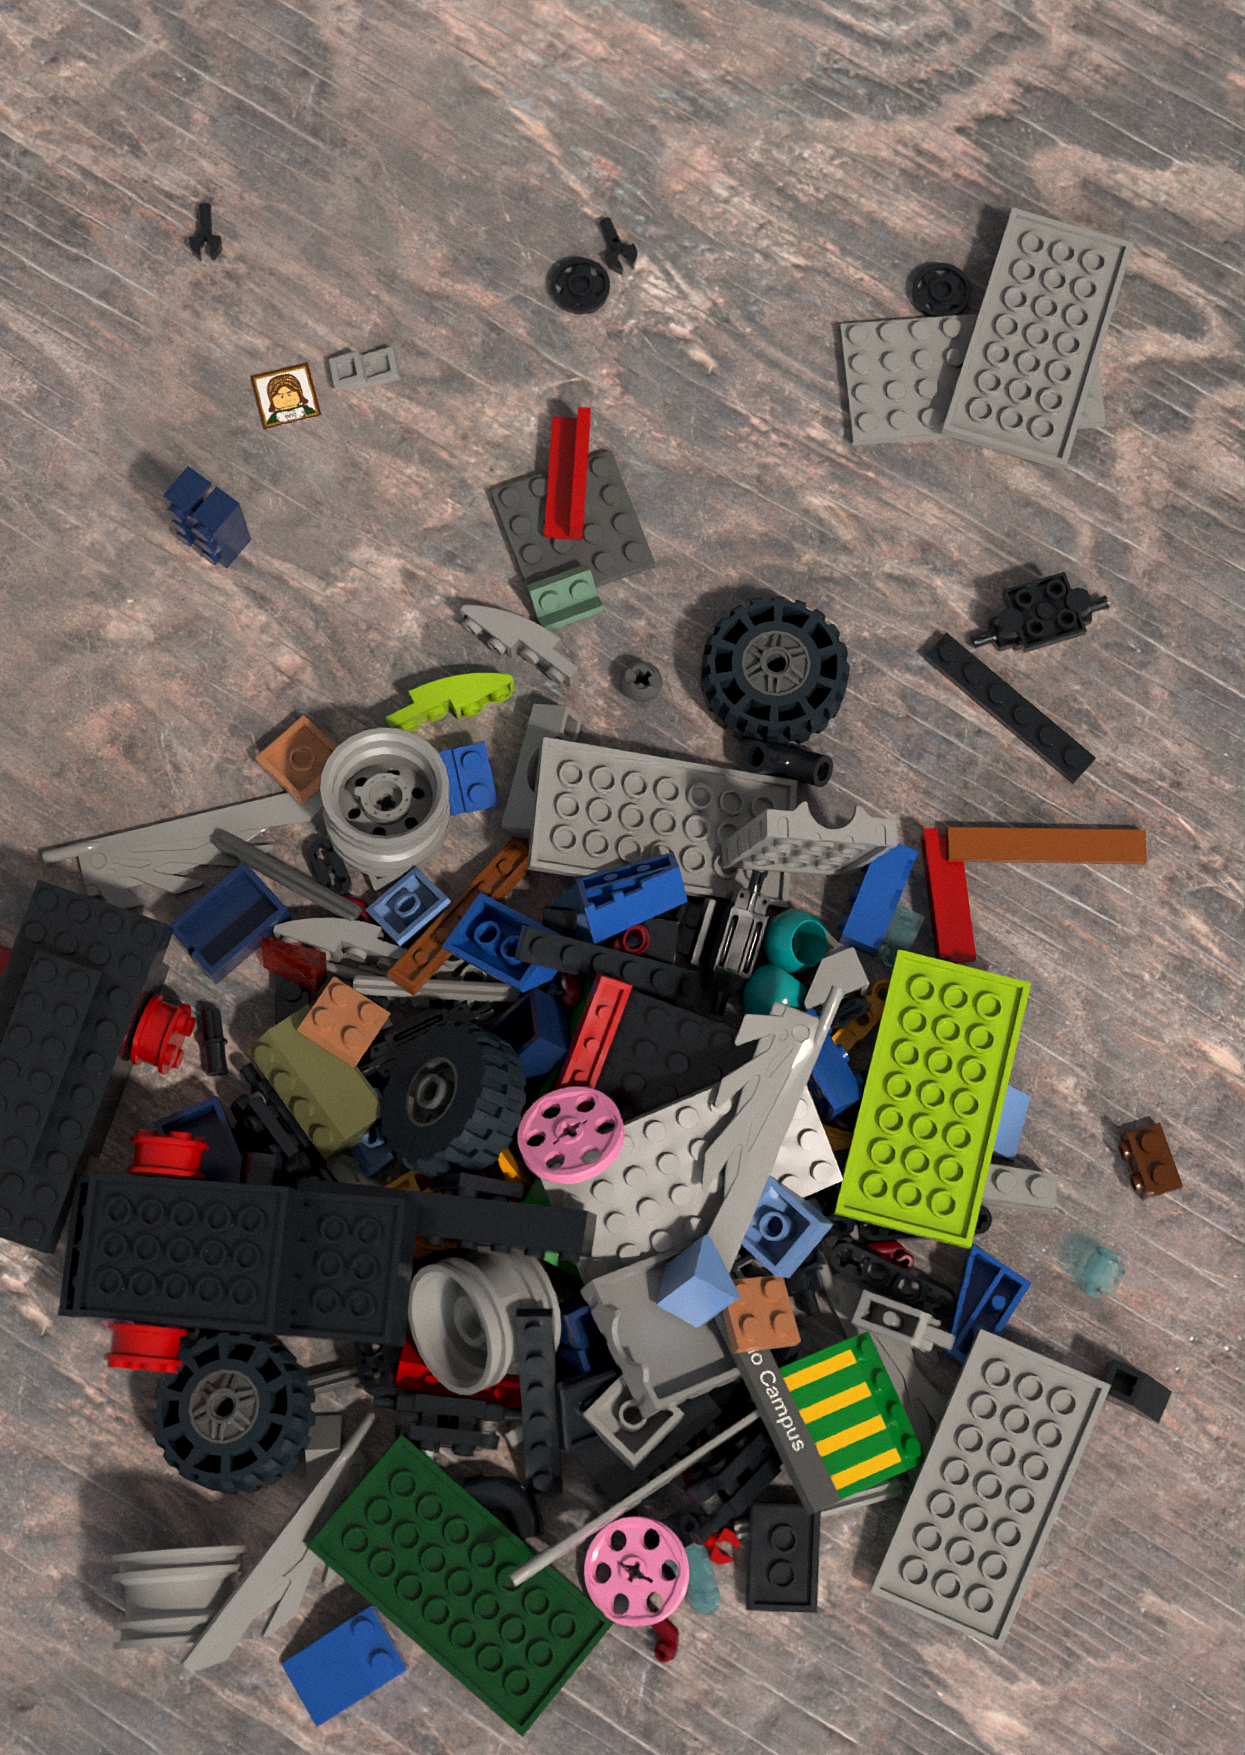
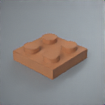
(298, 759)
(343, 1022)
(761, 1316)

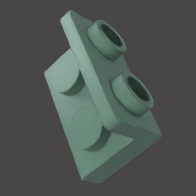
(565, 598)

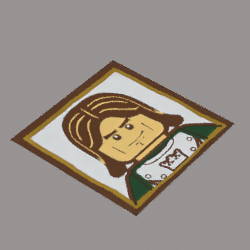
(285, 395)

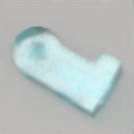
(899, 935)
(704, 1589)

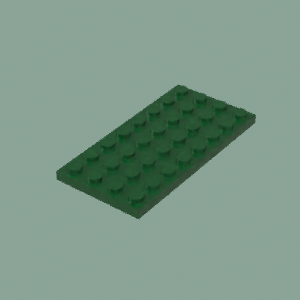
(442, 1577)

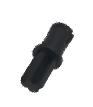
(849, 1011)
(214, 1042)

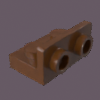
(1150, 1161)

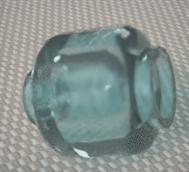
(1100, 1271)

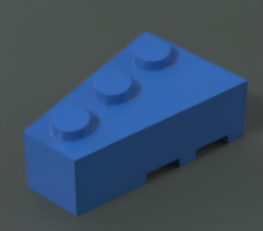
(630, 894)
(876, 900)
(984, 1300)

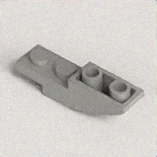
(510, 633)
(338, 936)

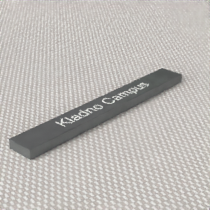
(784, 1425)

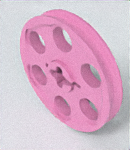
(569, 1148)
(651, 1565)

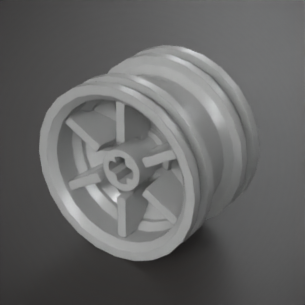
(370, 758)
(467, 1315)
(175, 1593)

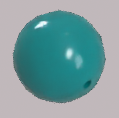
(795, 941)
(772, 985)

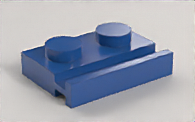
(469, 778)

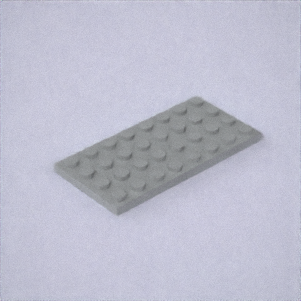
(1037, 339)
(906, 375)
(623, 807)
(653, 1188)
(989, 1488)

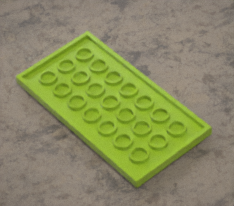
(933, 1099)

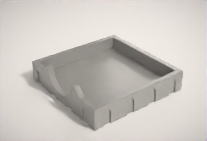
(799, 844)
(657, 1352)

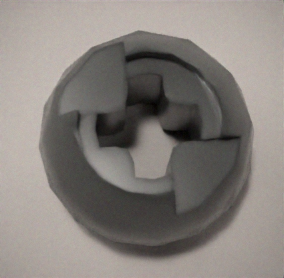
(640, 692)

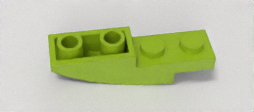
(461, 693)

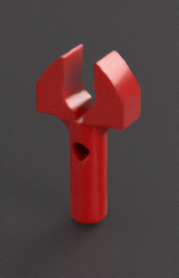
(725, 1536)

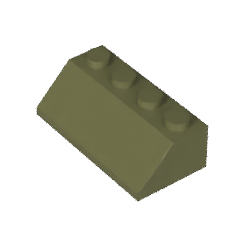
(318, 1088)

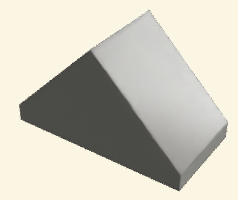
(323, 1446)

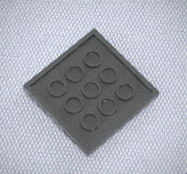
(611, 531)

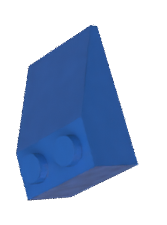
(345, 1666)

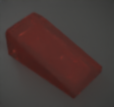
(295, 963)

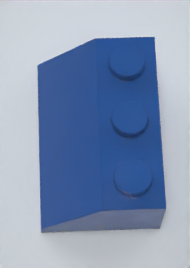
(489, 940)
(832, 1080)

